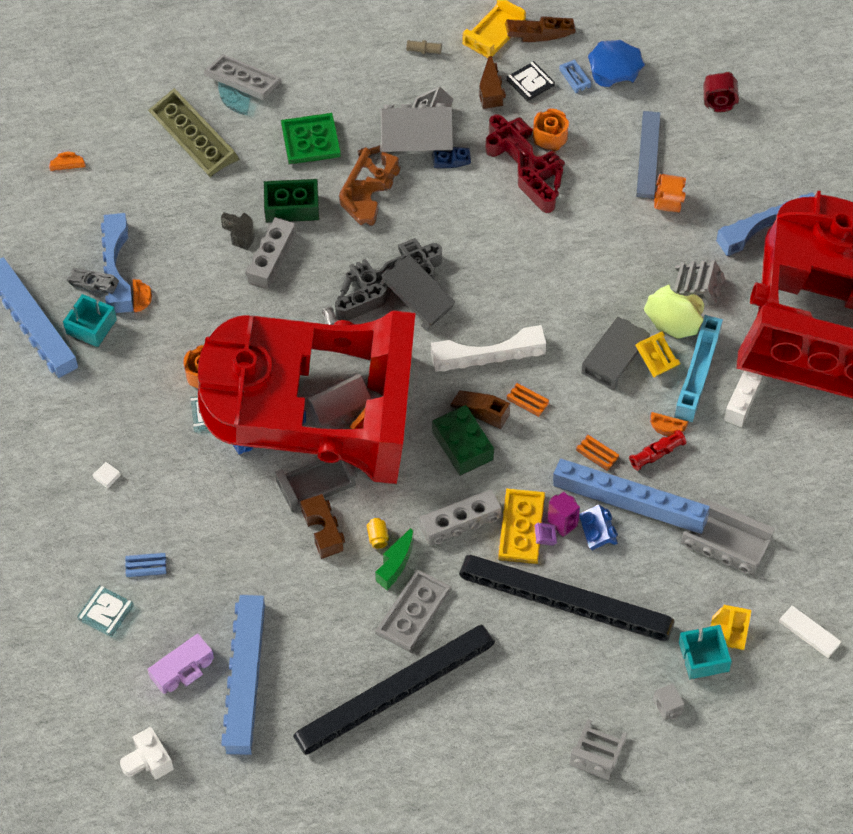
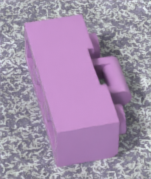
(179, 663)

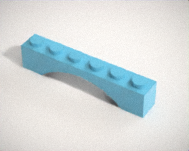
(698, 369)

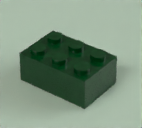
(291, 200)
(462, 440)

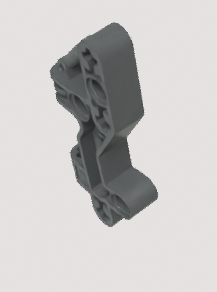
(373, 294)

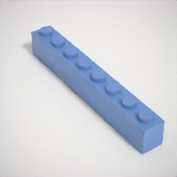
(35, 323)
(631, 496)
(245, 675)

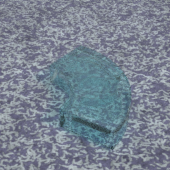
(233, 99)

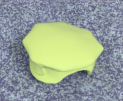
(675, 313)

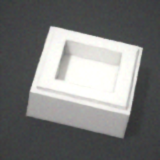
(106, 475)

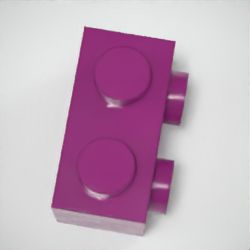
(563, 513)

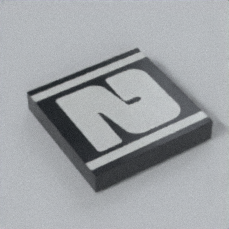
(530, 81)

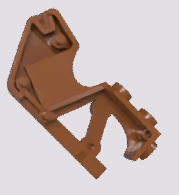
(356, 194)

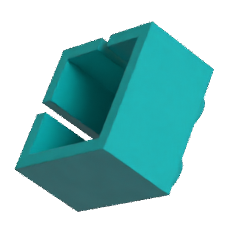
(90, 325)
(705, 656)

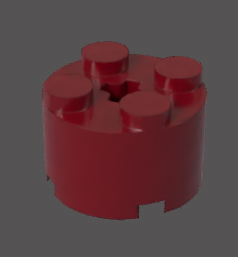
(720, 91)

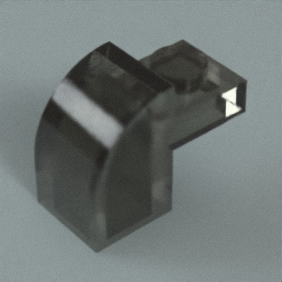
(241, 229)

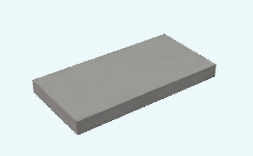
(242, 76)
(413, 610)

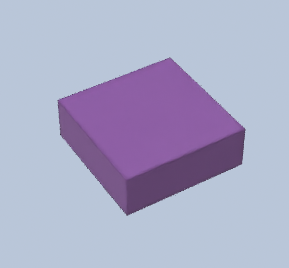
(545, 534)

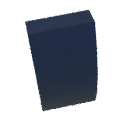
(451, 159)

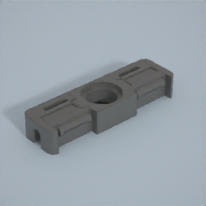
(102, 282)

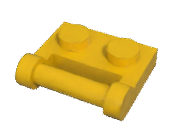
(654, 356)

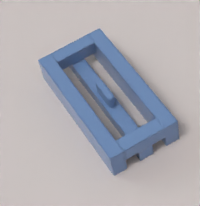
(576, 87)
(145, 561)

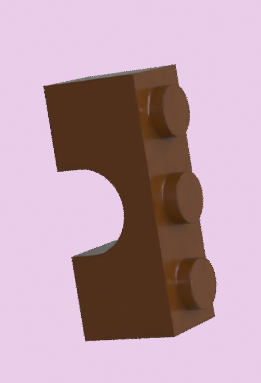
(317, 511)

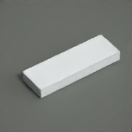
(810, 631)

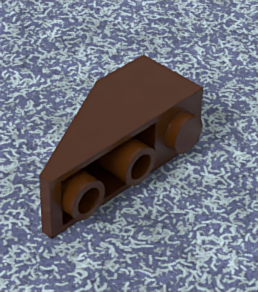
(490, 89)
(484, 407)

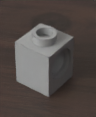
(668, 702)

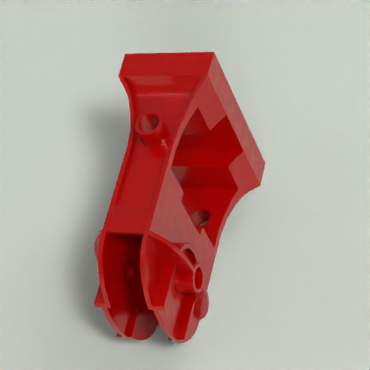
(813, 253)
(252, 384)

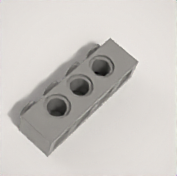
(271, 253)
(464, 509)

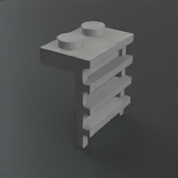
(707, 282)
(591, 762)

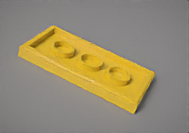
(518, 536)

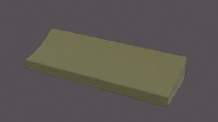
(193, 133)

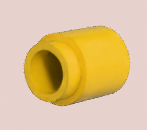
(377, 533)

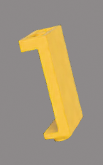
(491, 32)

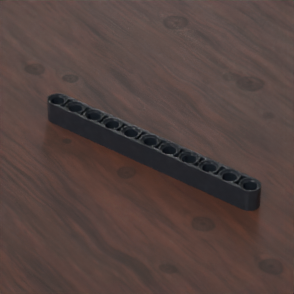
(567, 598)
(393, 689)

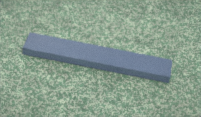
(648, 154)

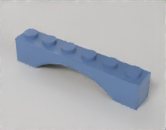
(116, 234)
(735, 236)

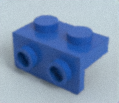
(598, 527)

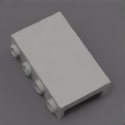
(416, 128)
(730, 538)

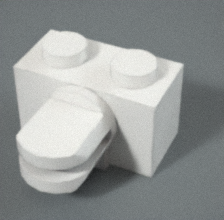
(148, 756)

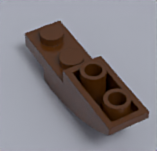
(543, 30)

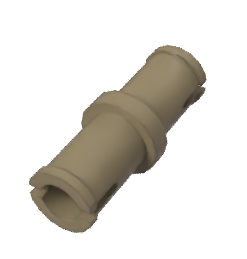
(424, 47)

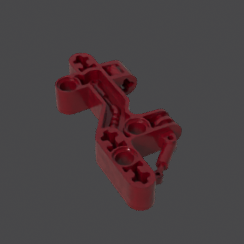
(531, 169)

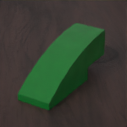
(395, 560)

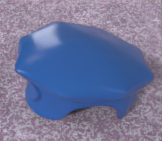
(615, 62)

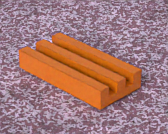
(529, 397)
(600, 450)

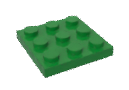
(310, 138)

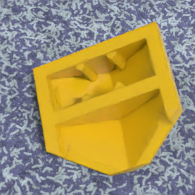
(734, 625)

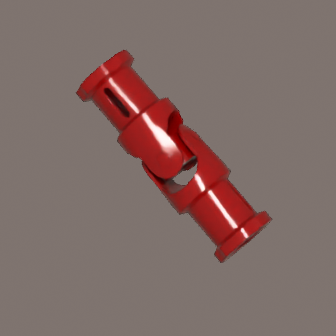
(657, 450)

